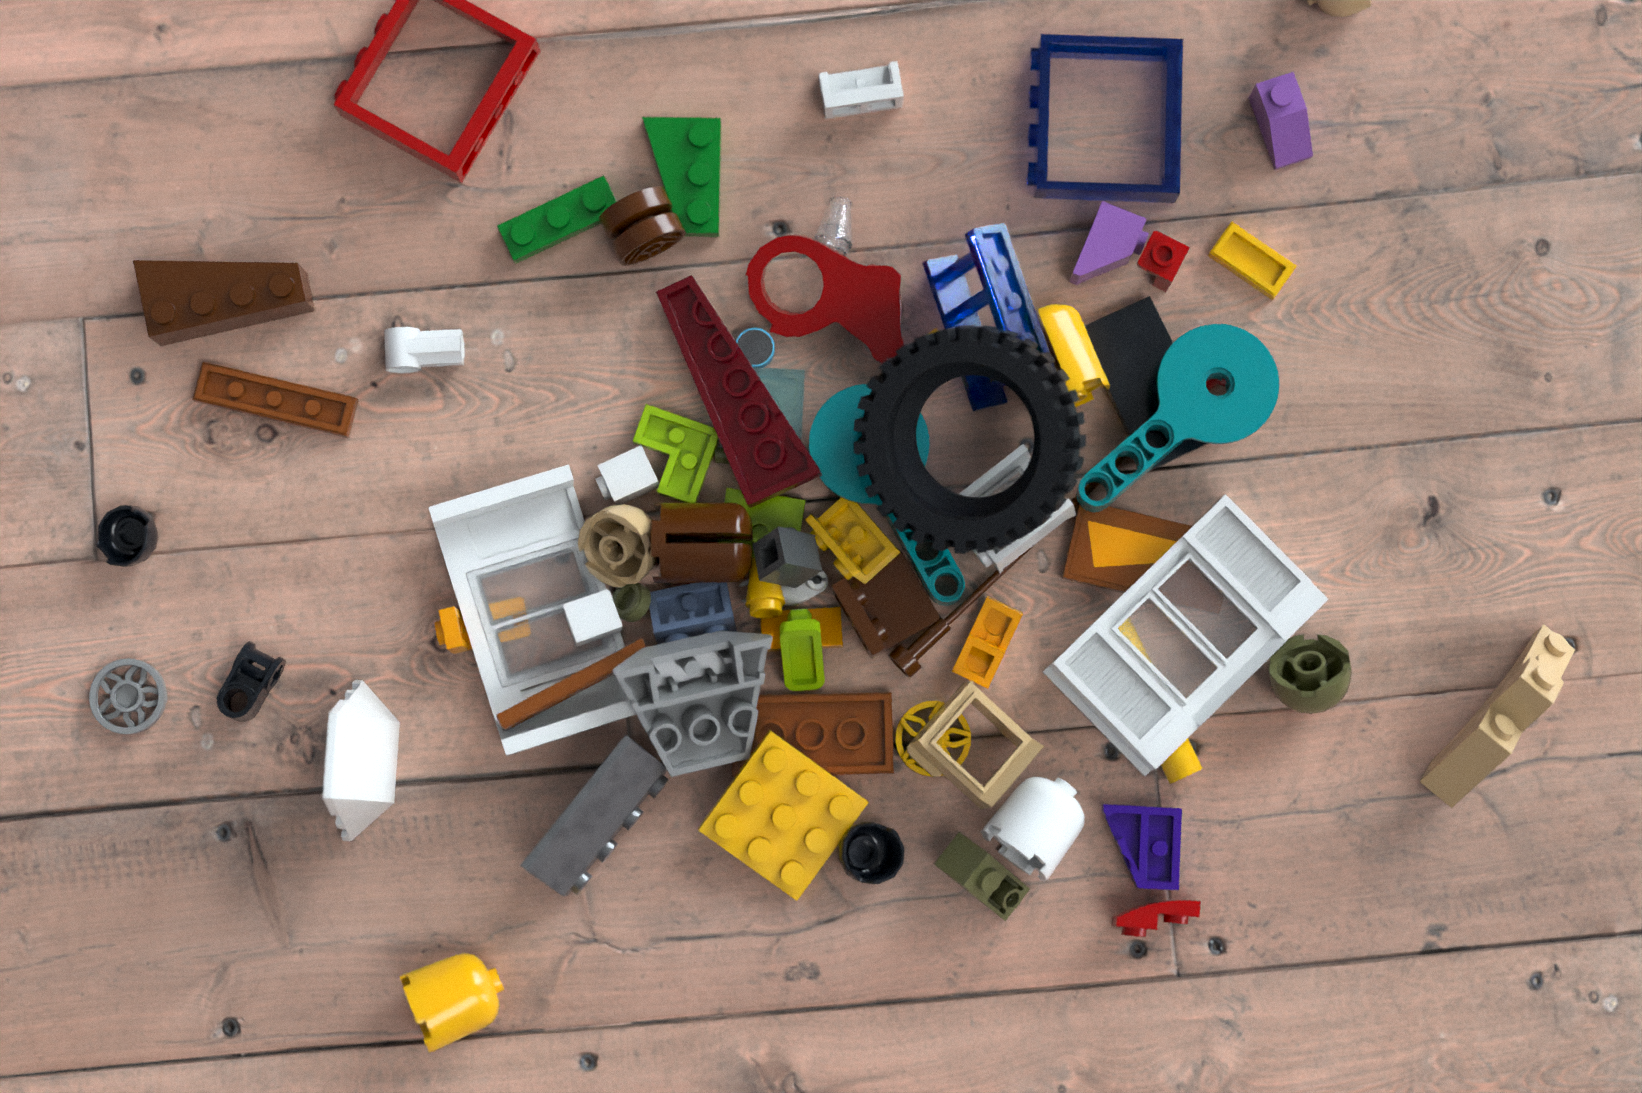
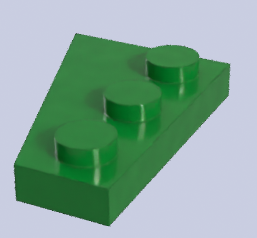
(690, 168)

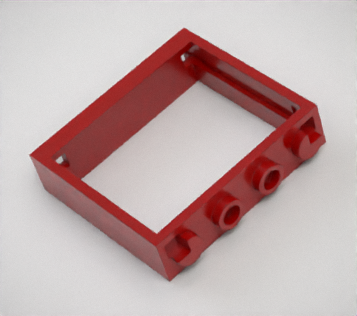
(486, 115)

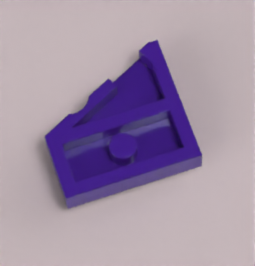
(1148, 843)

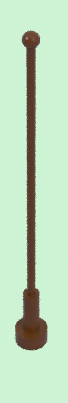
(908, 658)

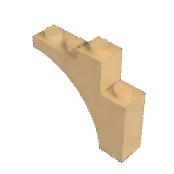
(1498, 724)

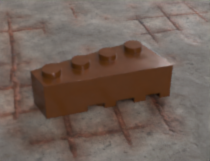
(214, 297)

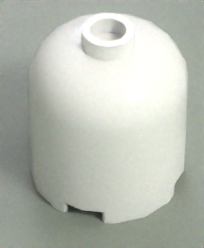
(1037, 825)

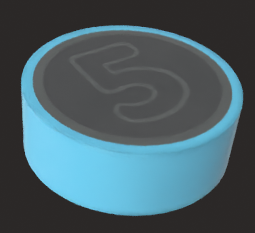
(757, 346)

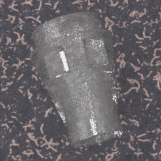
(836, 225)

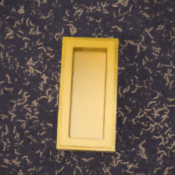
(1252, 260)

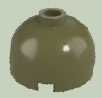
(1310, 673)

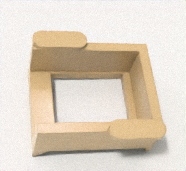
(938, 762)

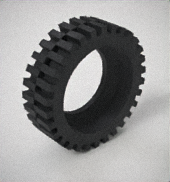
(893, 454)

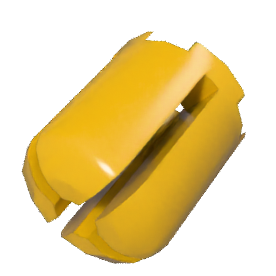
(1073, 350)

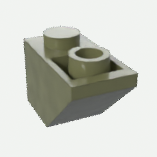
(982, 876)

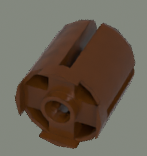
(701, 560)

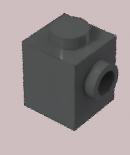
(787, 557)

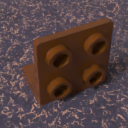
(886, 607)

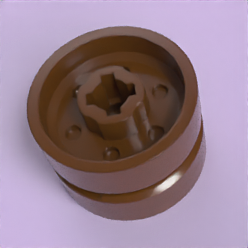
(642, 225)

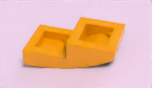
(987, 642)

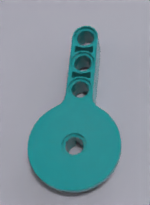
(1190, 409)
(833, 451)

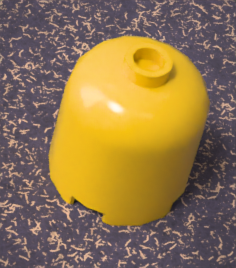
(452, 998)

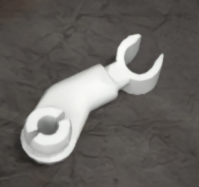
(804, 592)

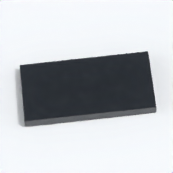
(1130, 353)

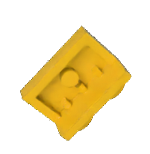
(854, 539)

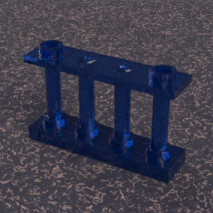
(1002, 290)

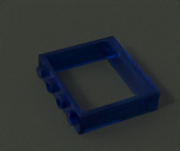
(1163, 50)

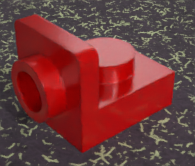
(1162, 258)

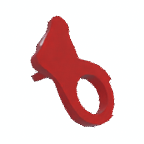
(854, 295)

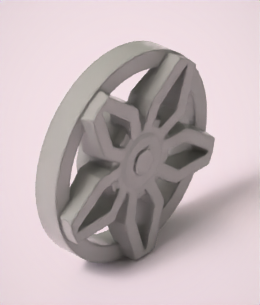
(128, 696)

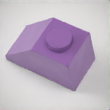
(1282, 120)
(1110, 242)

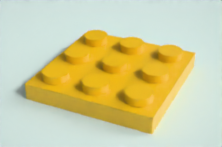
(783, 815)

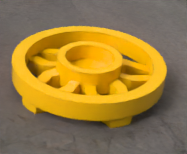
(943, 741)

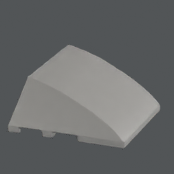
(698, 697)

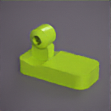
(802, 651)

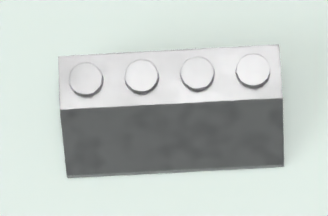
(595, 818)

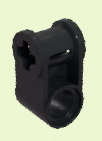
(251, 680)

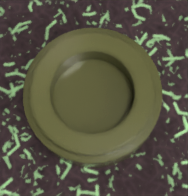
(632, 601)

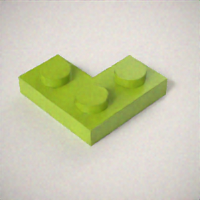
(688, 447)

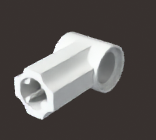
(410, 349)

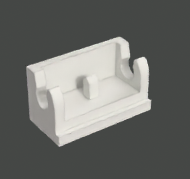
(861, 91)

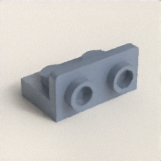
(691, 611)

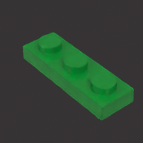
(557, 219)

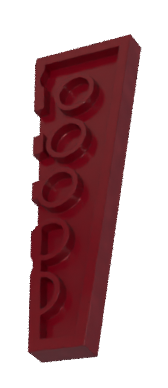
(748, 421)

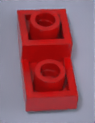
(1144, 917)

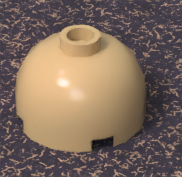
(618, 545)

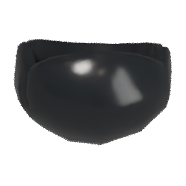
(127, 536)
(871, 853)

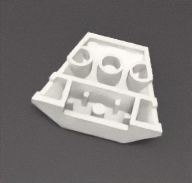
(360, 760)

